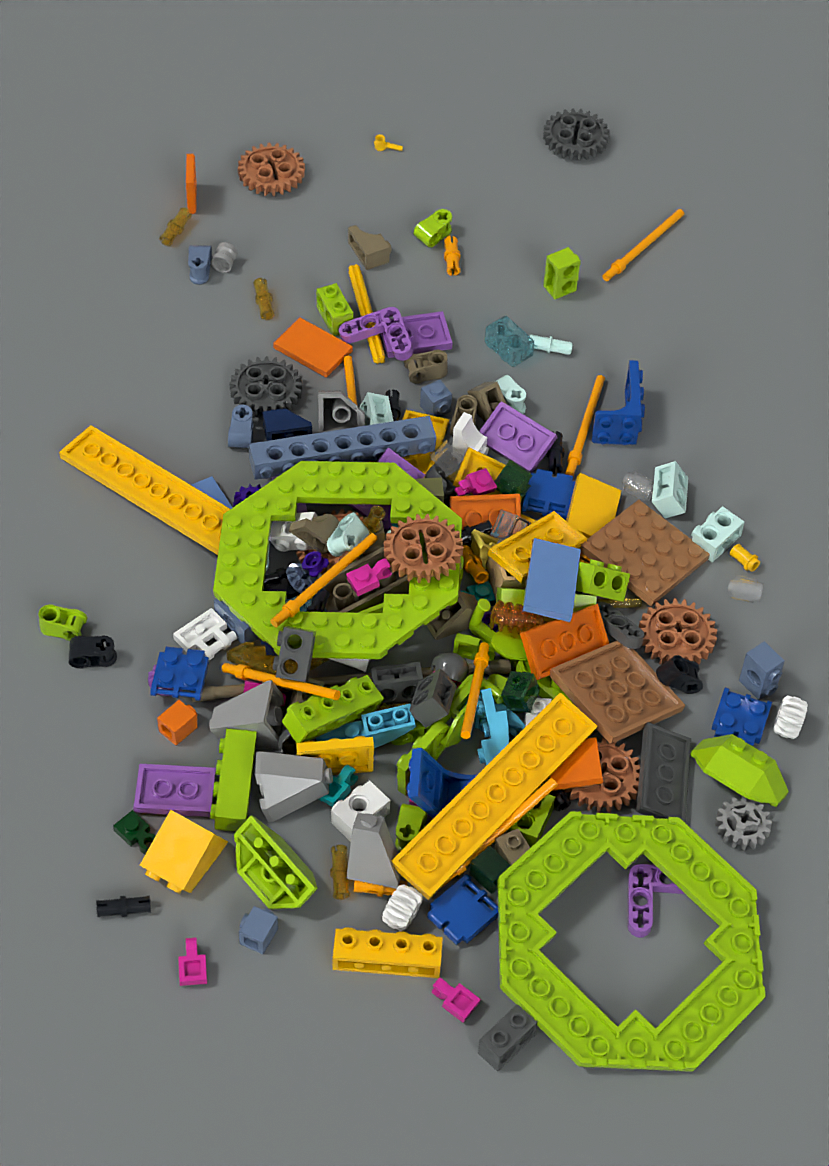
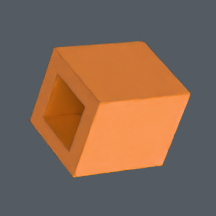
(177, 722)

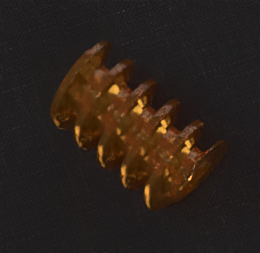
(512, 617)

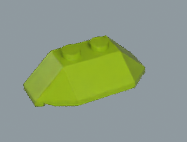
(741, 768)
(272, 867)

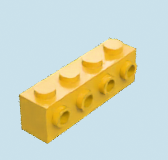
(387, 952)

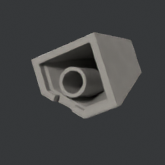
(338, 412)
(252, 711)
(289, 782)
(372, 852)

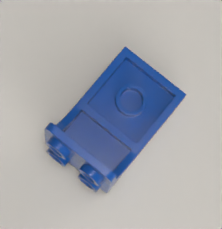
(623, 424)
(431, 784)

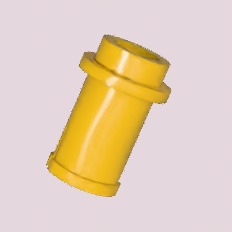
(749, 561)

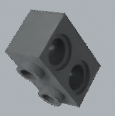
(301, 655)
(397, 682)
(433, 698)
(507, 1037)

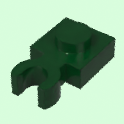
(134, 829)

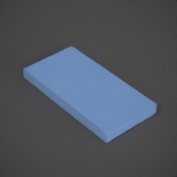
(551, 580)

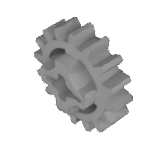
(743, 823)

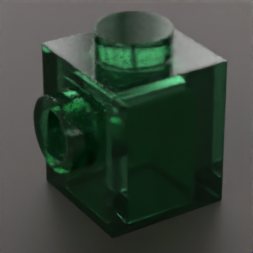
(513, 480)
(520, 691)
(487, 868)

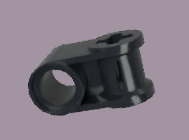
(90, 651)
(680, 675)

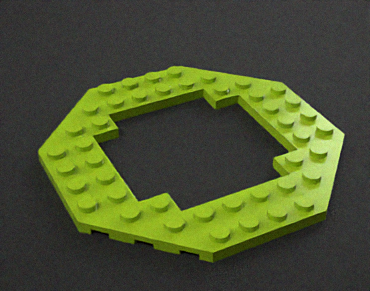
(338, 634)
(567, 1012)

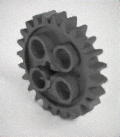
(591, 137)
(266, 385)

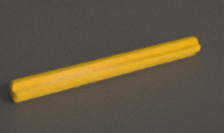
(365, 308)

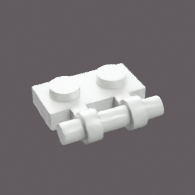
(203, 629)

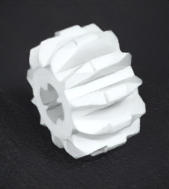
(790, 717)
(402, 907)

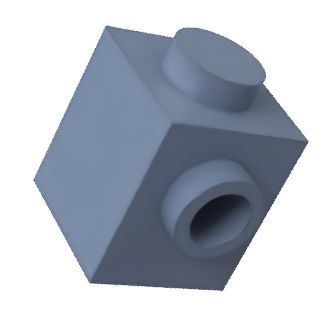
(436, 399)
(258, 929)

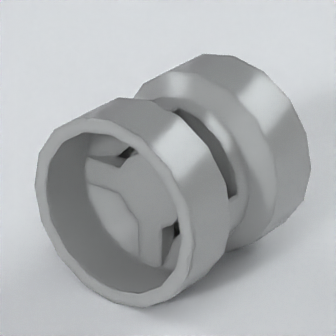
(224, 257)

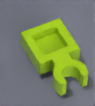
(468, 646)

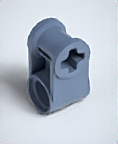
(199, 263)
(241, 427)

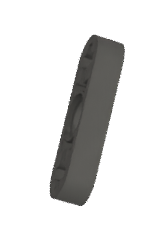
(627, 633)

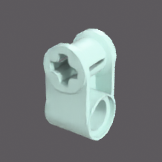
(512, 393)
(347, 535)

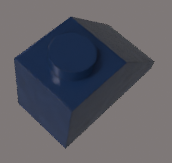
(284, 424)

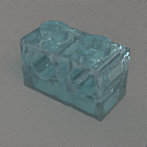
(509, 341)

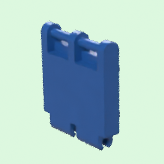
(549, 493)
(180, 672)
(741, 717)
(462, 911)

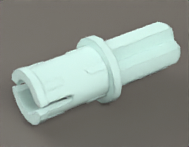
(550, 344)

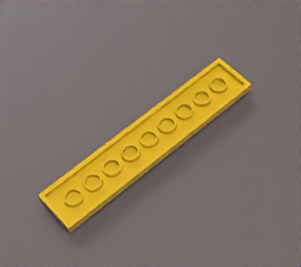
(147, 486)
(493, 796)

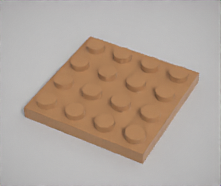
(647, 549)
(616, 690)

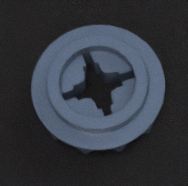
(298, 577)

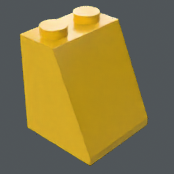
(181, 853)

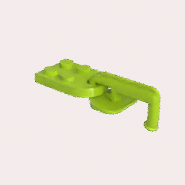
(509, 647)
(440, 734)

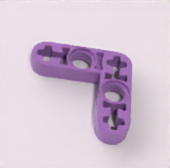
(382, 325)
(650, 884)

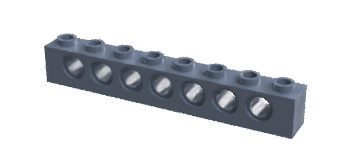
(344, 445)

